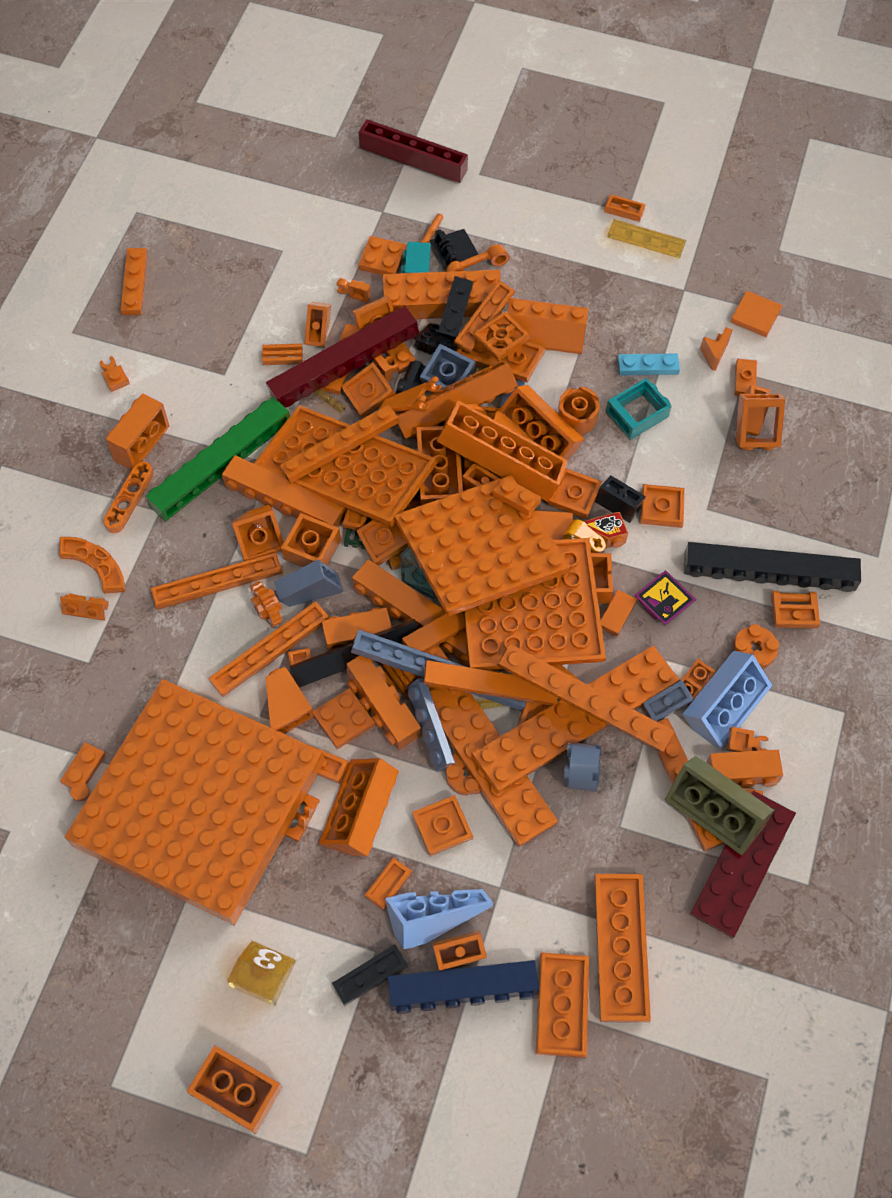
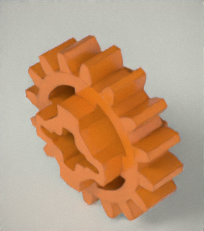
(266, 603)

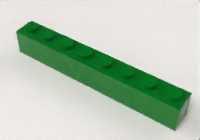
(210, 463)

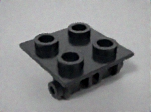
(452, 246)
(430, 339)

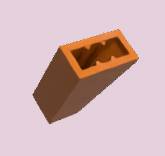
(286, 702)

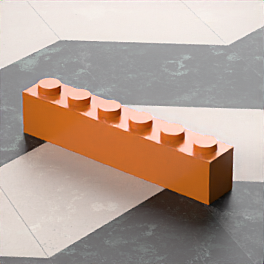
(473, 389)
(279, 492)

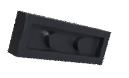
(455, 307)
(369, 975)

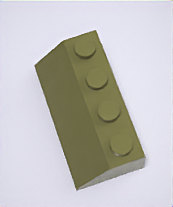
(718, 804)

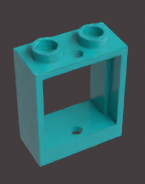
(625, 420)

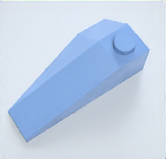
(424, 918)

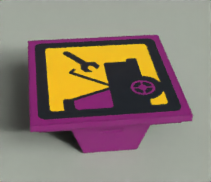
(664, 598)

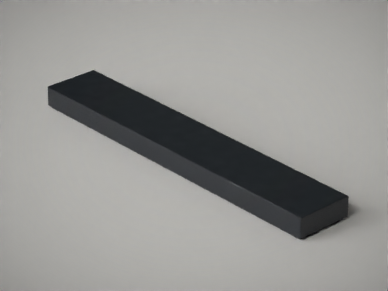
(336, 659)

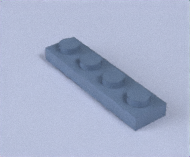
(430, 725)

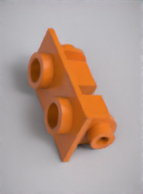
(78, 606)

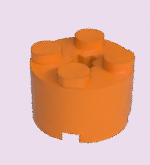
(579, 409)

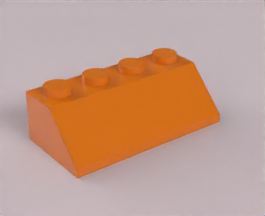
(550, 324)
(541, 422)
(359, 806)

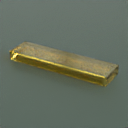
(646, 238)

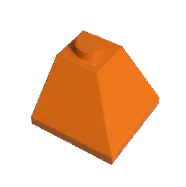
(258, 533)

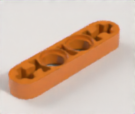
(130, 497)

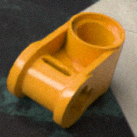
(580, 529)

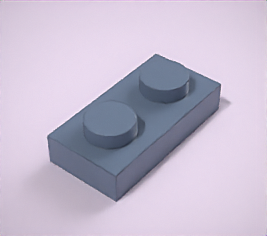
(668, 701)

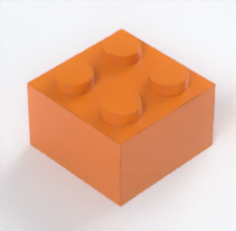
(310, 541)

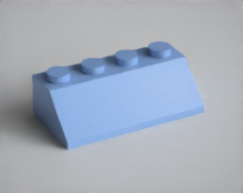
(727, 698)

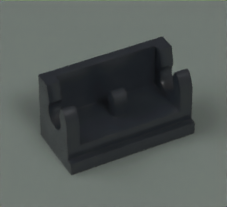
(620, 498)

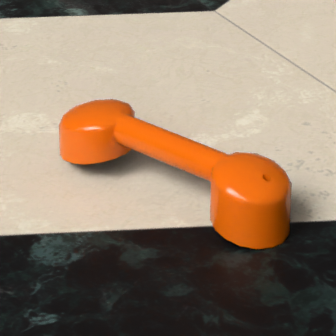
(496, 254)

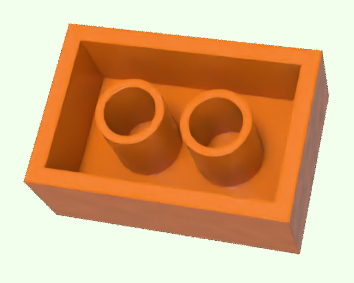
(137, 431)
(234, 1089)

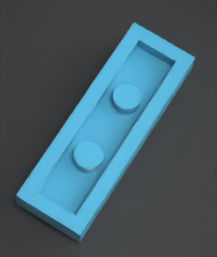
(648, 364)

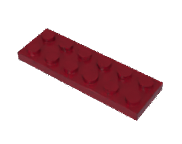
(739, 876)

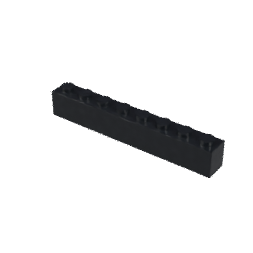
(772, 566)

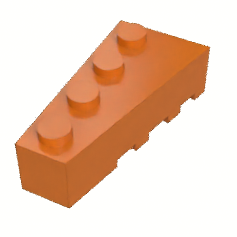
(382, 702)

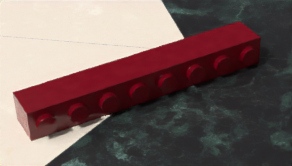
(343, 357)

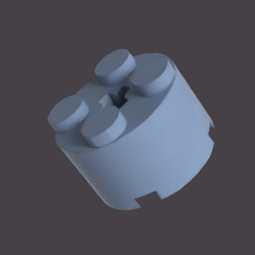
(583, 766)

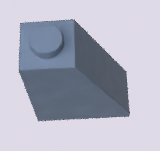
(308, 584)

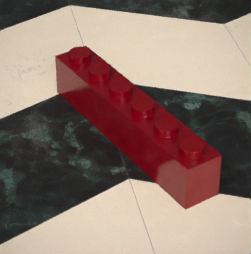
(413, 151)

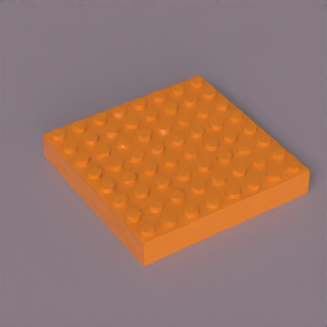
(196, 801)

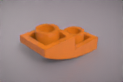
(697, 677)

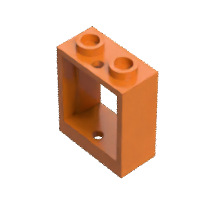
(759, 400)

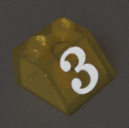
(261, 972)

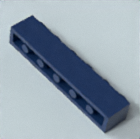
(463, 985)

